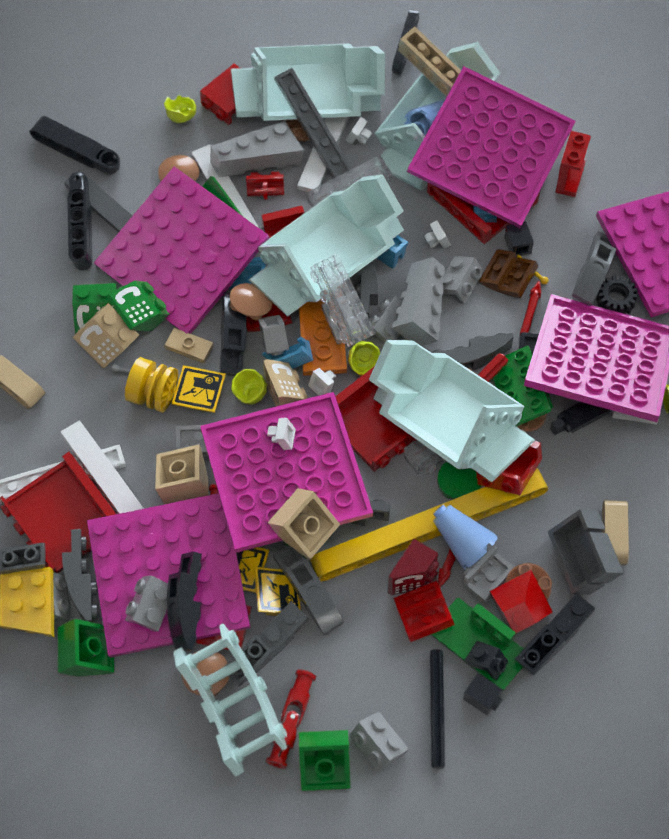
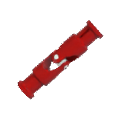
(299, 697)

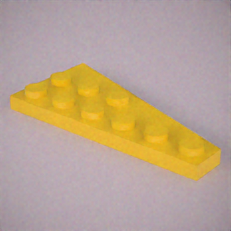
(28, 601)

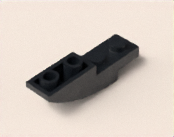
(233, 338)
(182, 610)
(555, 635)

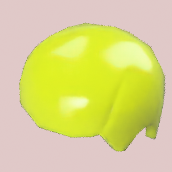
(180, 109)
(363, 357)
(249, 386)

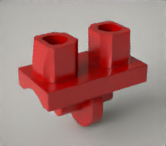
(265, 184)

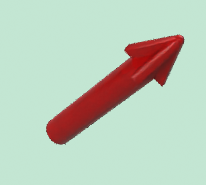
(534, 296)
(444, 572)

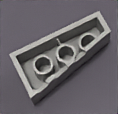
(257, 150)
(421, 303)

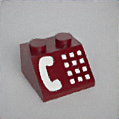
(413, 569)

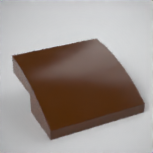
(508, 273)

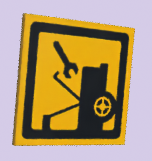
(198, 389)
(247, 561)
(273, 591)

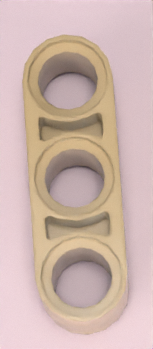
(19, 384)
(616, 526)

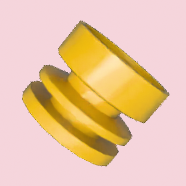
(151, 384)

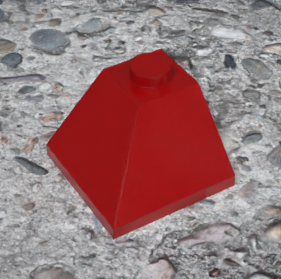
(521, 602)

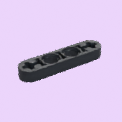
(399, 59)

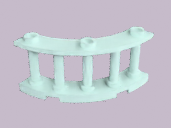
(214, 709)

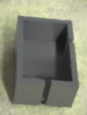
(585, 552)

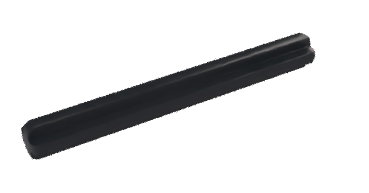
(437, 709)

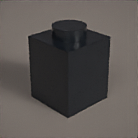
(519, 239)
(483, 695)

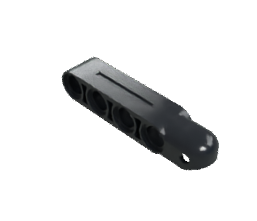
(75, 145)
(79, 191)

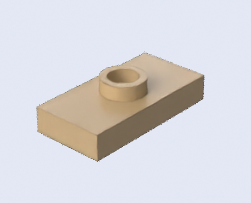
(189, 345)

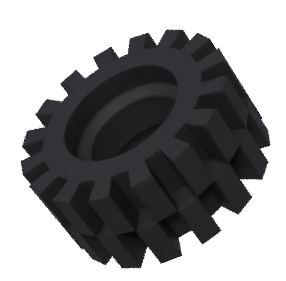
(622, 287)

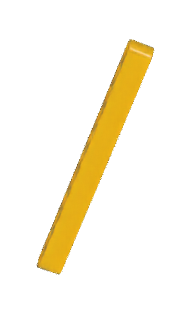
(420, 527)

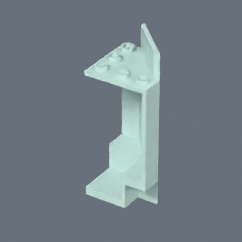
(336, 77)
(404, 140)
(348, 223)
(448, 408)

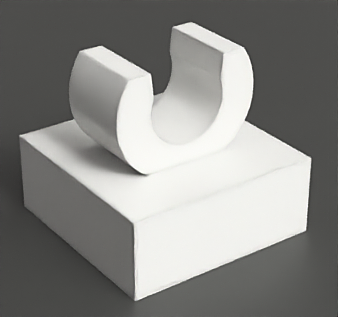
(359, 132)
(437, 236)
(321, 382)
(283, 433)

